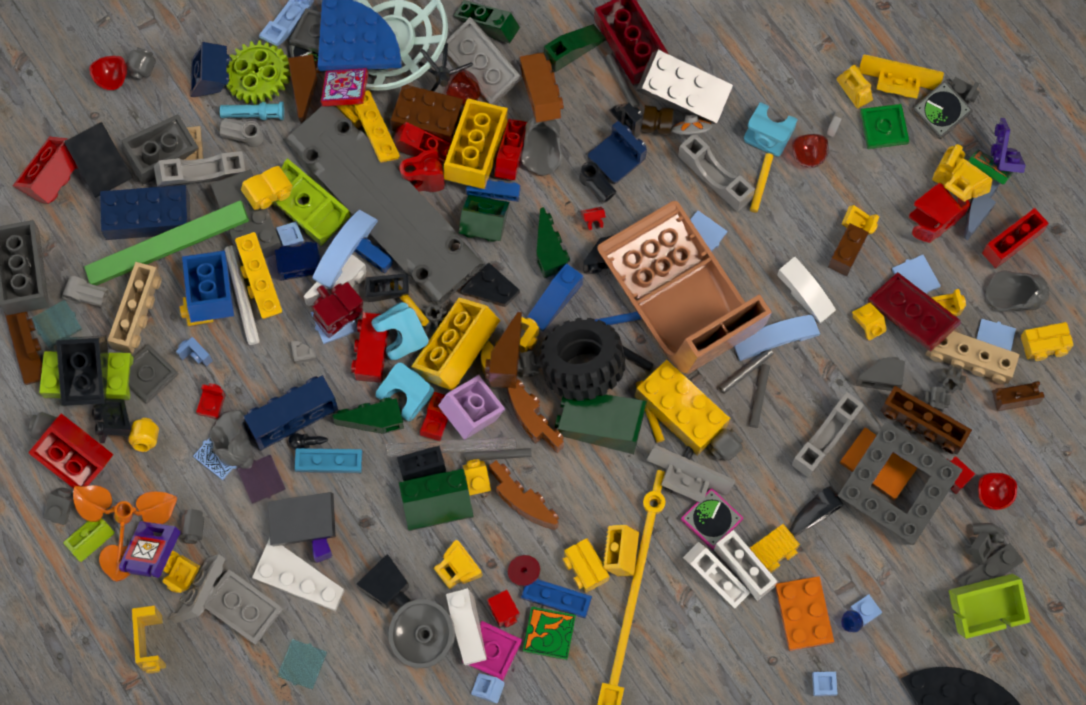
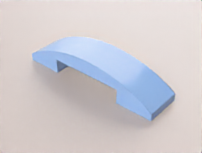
(286, 22)
(342, 248)
(777, 334)

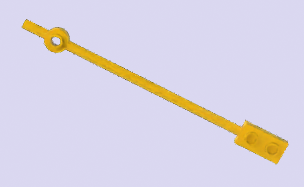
(611, 693)

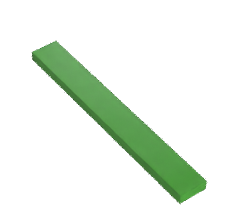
(167, 243)

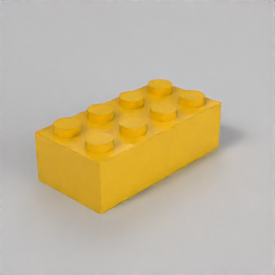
(475, 143)
(456, 343)
(682, 407)

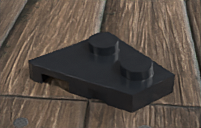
(628, 115)
(491, 286)

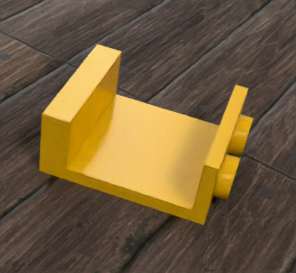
(143, 617)

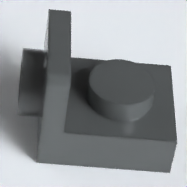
(965, 90)

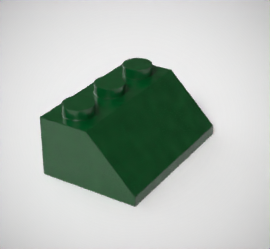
(436, 499)

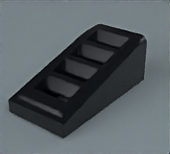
(371, 282)

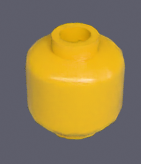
(143, 434)

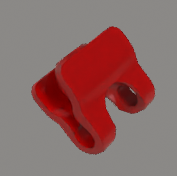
(427, 171)

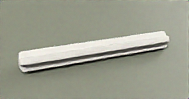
(241, 295)

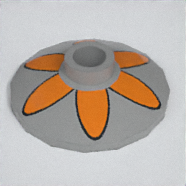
(691, 125)

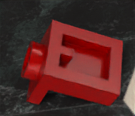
(211, 401)

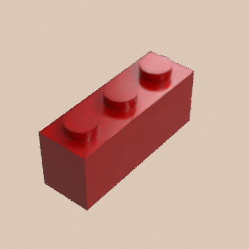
(1015, 238)
(370, 351)

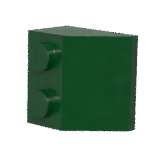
(483, 218)

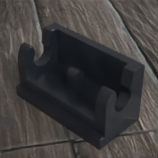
(421, 463)

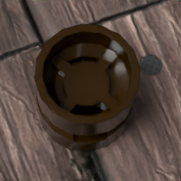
(657, 120)

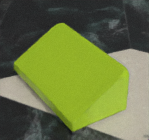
(88, 538)

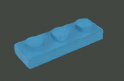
(328, 460)

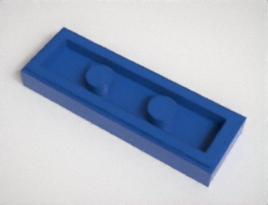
(557, 598)

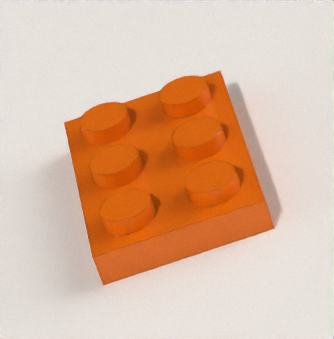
(804, 613)

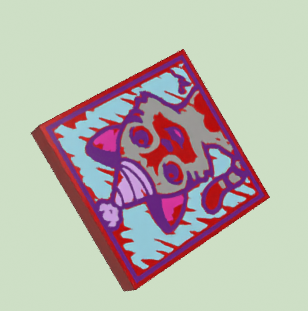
(344, 87)

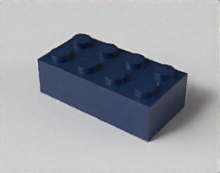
(143, 211)
(291, 412)

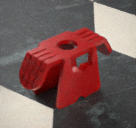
(936, 208)

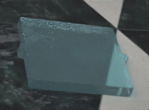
(56, 323)
(302, 664)

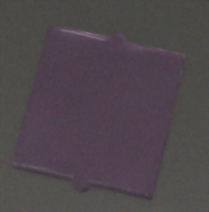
(261, 479)

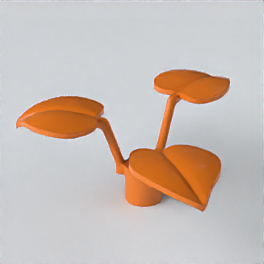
(95, 500)

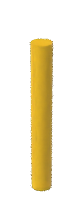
(761, 183)
(406, 299)
(653, 421)

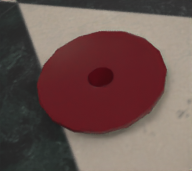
(524, 570)

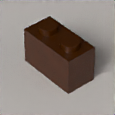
(848, 249)

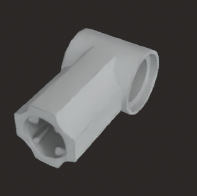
(240, 131)
(78, 291)

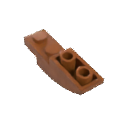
(536, 426)
(526, 504)

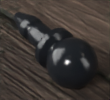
(304, 441)

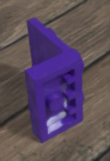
(1006, 158)

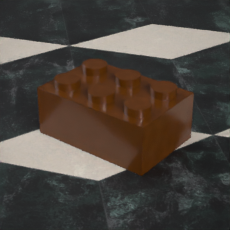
(429, 111)

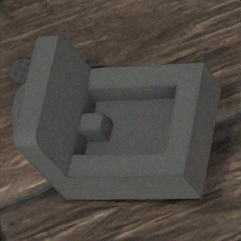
(59, 505)

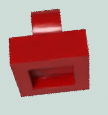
(593, 214)

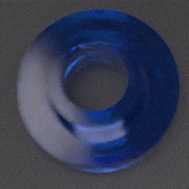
(847, 621)

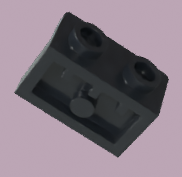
(111, 419)

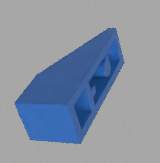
(556, 296)

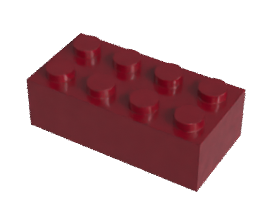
(628, 35)

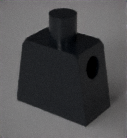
(385, 584)

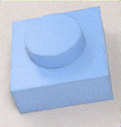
(289, 234)
(867, 609)
(824, 684)

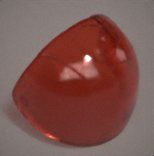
(464, 86)
(810, 150)

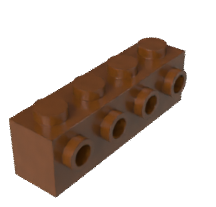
(925, 420)

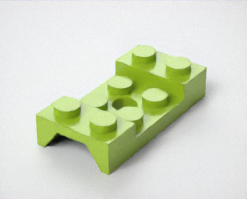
(318, 217)
(117, 377)

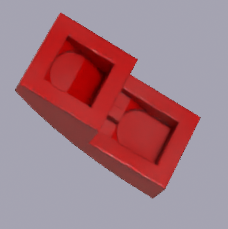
(435, 420)

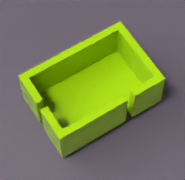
(985, 602)

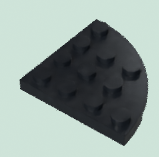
(955, 687)

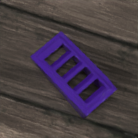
(321, 550)

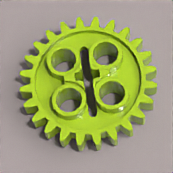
(257, 72)

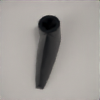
(818, 509)

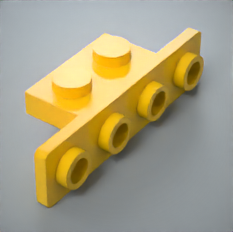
(900, 77)
(376, 129)
(258, 274)

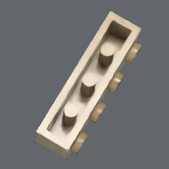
(134, 308)
(976, 356)

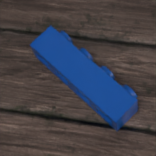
(496, 190)
(374, 255)

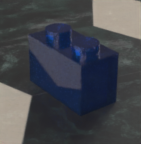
(297, 260)

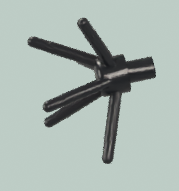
(442, 73)

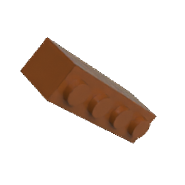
(540, 87)

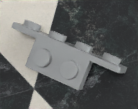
(688, 476)

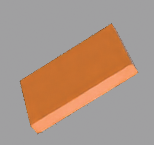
(893, 474)

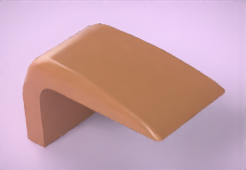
(681, 288)

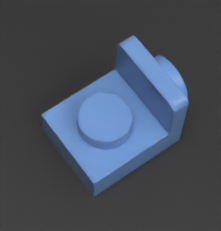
(196, 351)

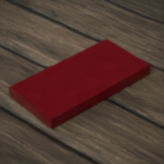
(914, 311)

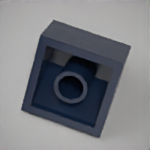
(209, 69)

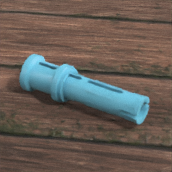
(260, 111)

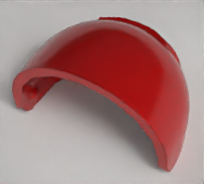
(109, 72)
(997, 490)

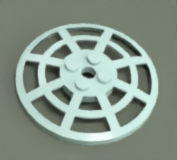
(407, 39)

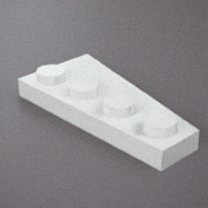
(294, 576)

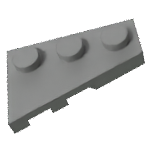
(194, 600)

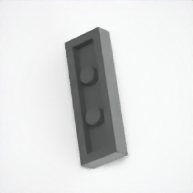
(994, 567)

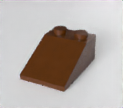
(504, 360)

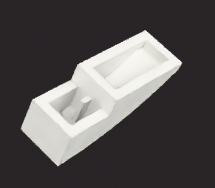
(806, 290)

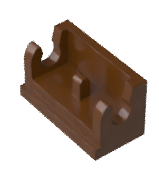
(1017, 396)

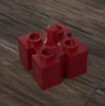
(336, 309)

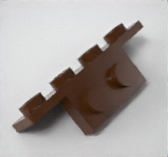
(25, 346)

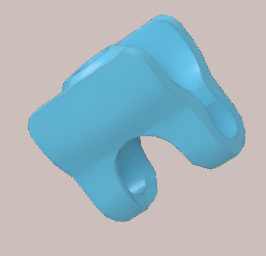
(769, 135)
(409, 329)
(412, 384)

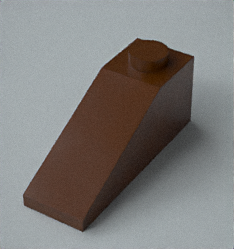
(304, 80)

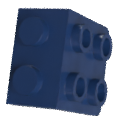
(618, 153)

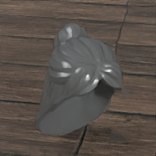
(542, 147)
(1017, 291)
(232, 440)

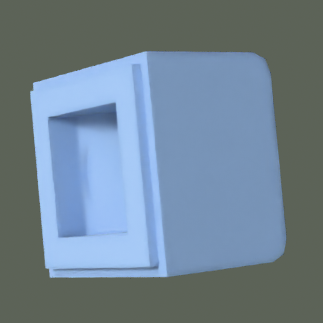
(488, 688)

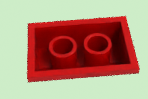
(47, 171)
(70, 453)

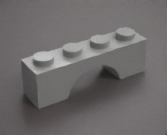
(190, 171)
(730, 187)
(828, 435)

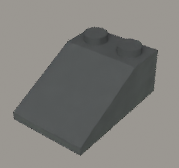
(159, 142)

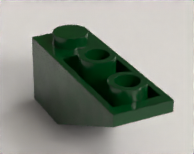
(493, 21)
(572, 46)
(549, 253)
(375, 418)

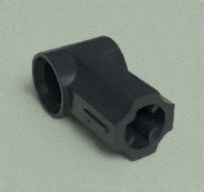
(598, 183)

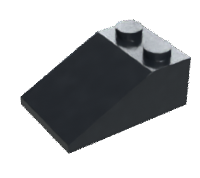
(82, 369)

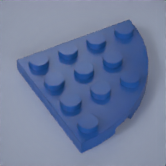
(355, 38)

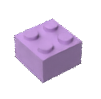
(471, 407)

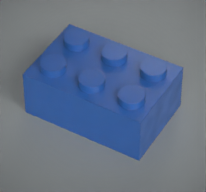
(207, 286)

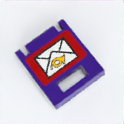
(149, 553)

